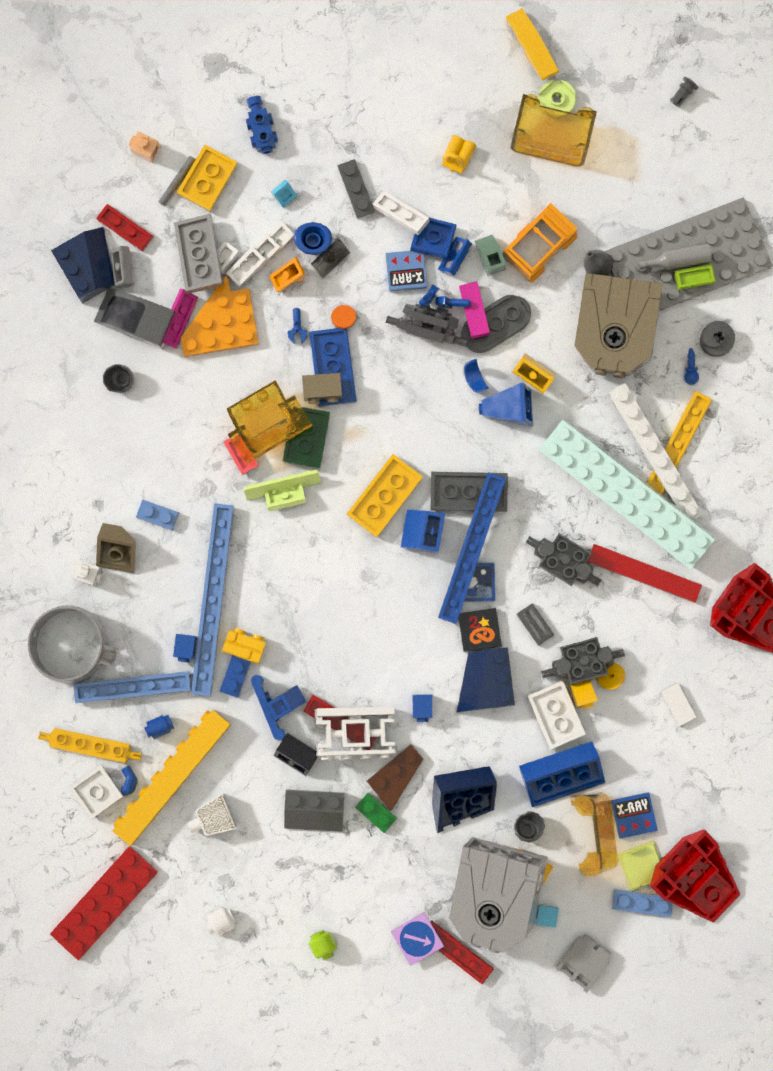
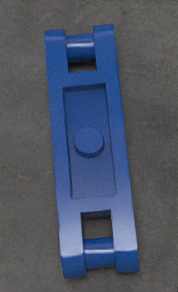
(264, 697)

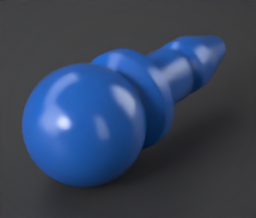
(691, 376)

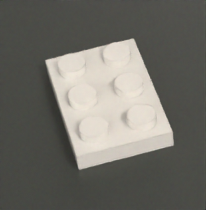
(556, 715)

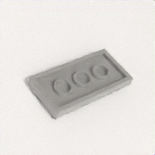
(198, 253)

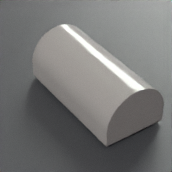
(122, 267)

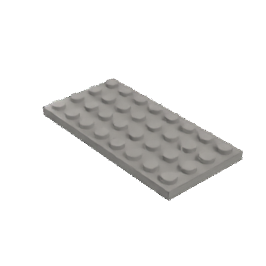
(733, 243)

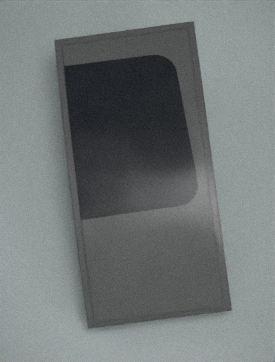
(134, 316)

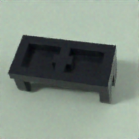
(296, 754)

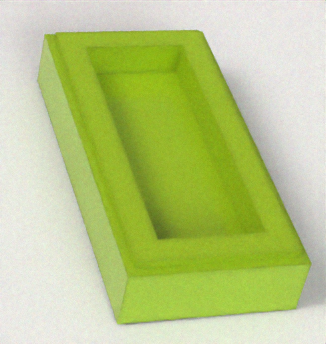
(694, 277)

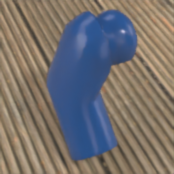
(130, 782)

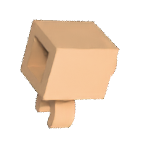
(144, 146)

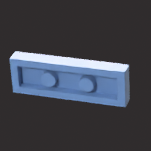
(641, 903)

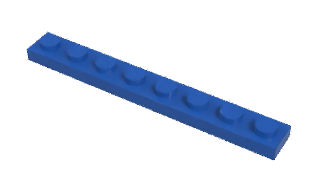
(471, 548)

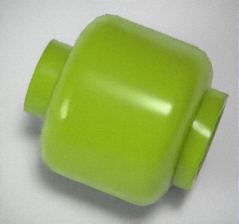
(322, 945)

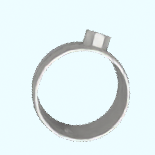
(106, 654)

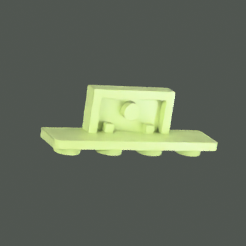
(283, 491)

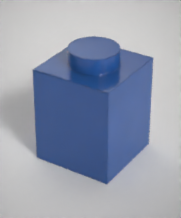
(184, 647)
(422, 707)

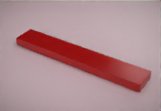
(644, 573)

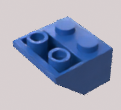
(422, 530)

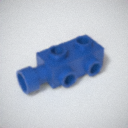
(260, 128)

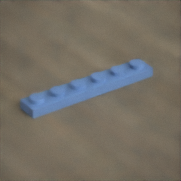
(132, 687)

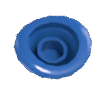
(313, 238)

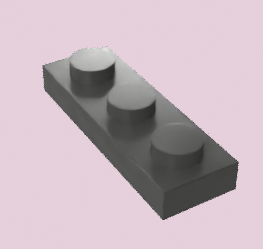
(356, 188)

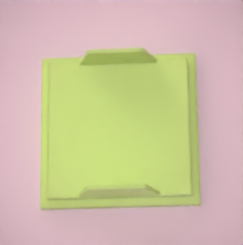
(639, 864)

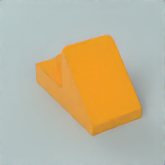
(287, 275)

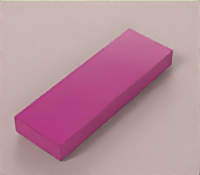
(183, 307)
(475, 313)

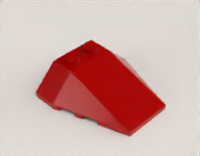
(746, 609)
(696, 877)

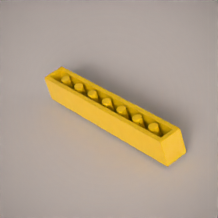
(171, 778)

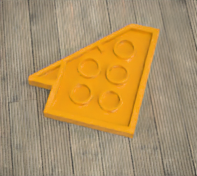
(222, 323)

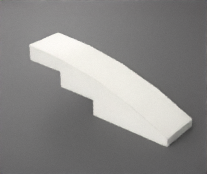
(260, 254)

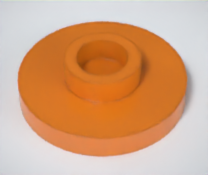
(343, 317)

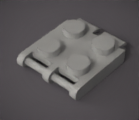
(584, 961)

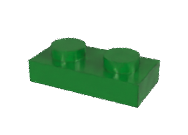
(376, 812)

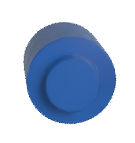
(159, 726)

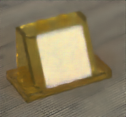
(265, 421)

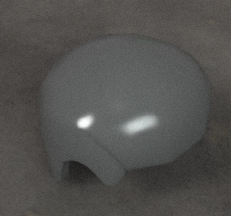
(118, 378)
(529, 827)

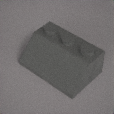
(314, 810)

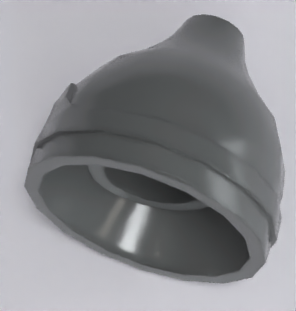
(598, 262)

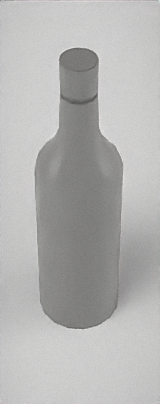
(680, 258)

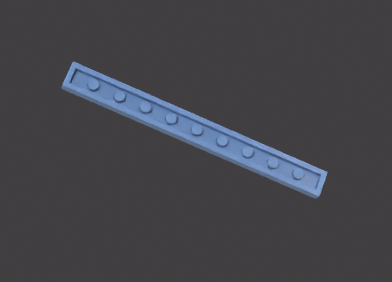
(212, 599)

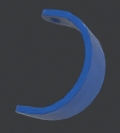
(474, 377)

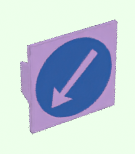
(417, 938)

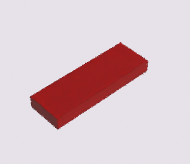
(124, 227)

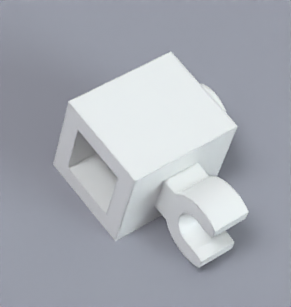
(87, 573)

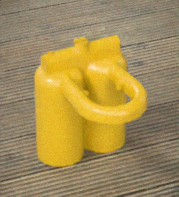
(458, 154)

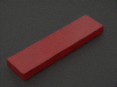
(354, 731)
(462, 955)

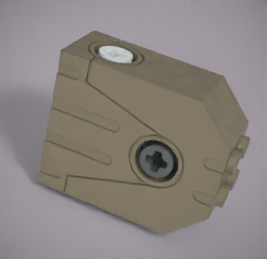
(618, 309)

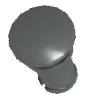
(684, 90)

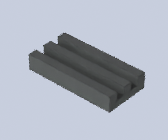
(529, 629)

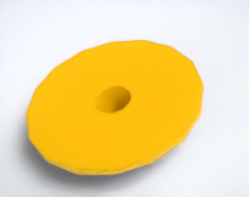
(614, 679)

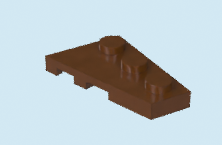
(395, 776)

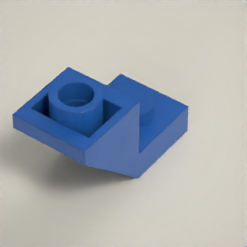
(286, 702)

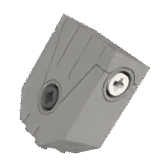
(496, 894)

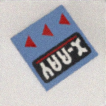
(406, 270)

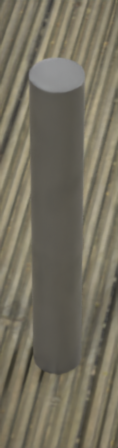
(177, 180)

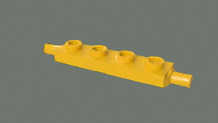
(90, 746)

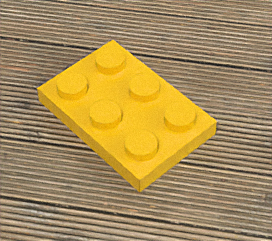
(207, 178)

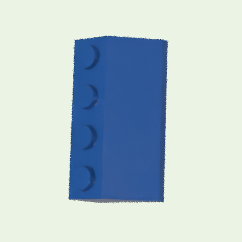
(562, 774)

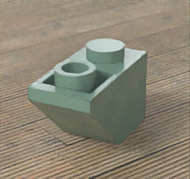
(491, 255)

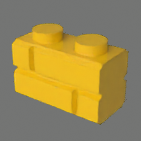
(534, 373)
(244, 646)

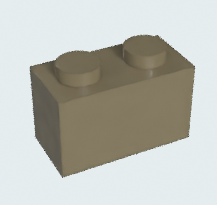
(322, 387)

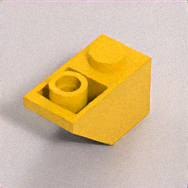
(583, 694)

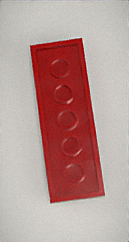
(104, 903)

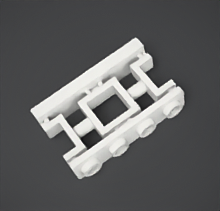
(354, 717)

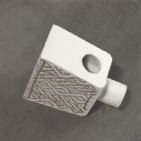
(213, 817)

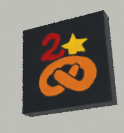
(479, 629)

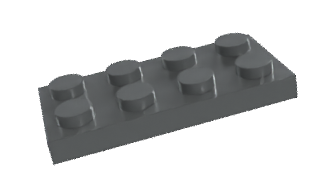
(461, 491)

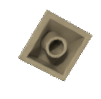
(115, 548)

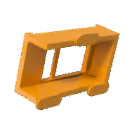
(559, 224)

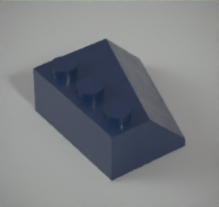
(86, 263)
(486, 681)
(462, 796)

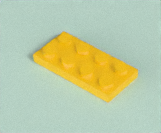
(384, 495)

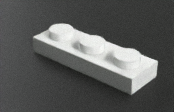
(401, 212)

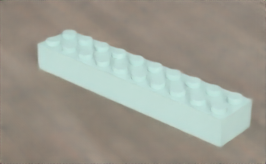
(627, 493)

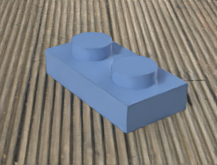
(157, 515)

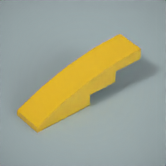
(532, 44)

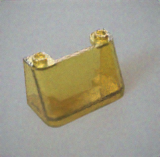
(552, 132)
(605, 857)

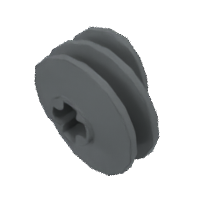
(708, 340)

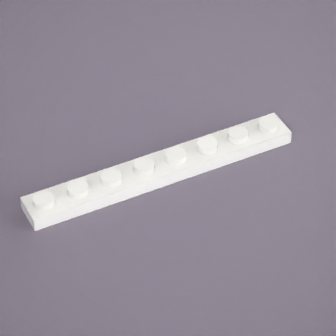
(654, 451)

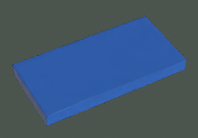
(332, 355)

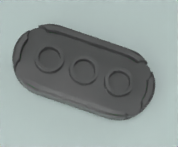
(504, 320)

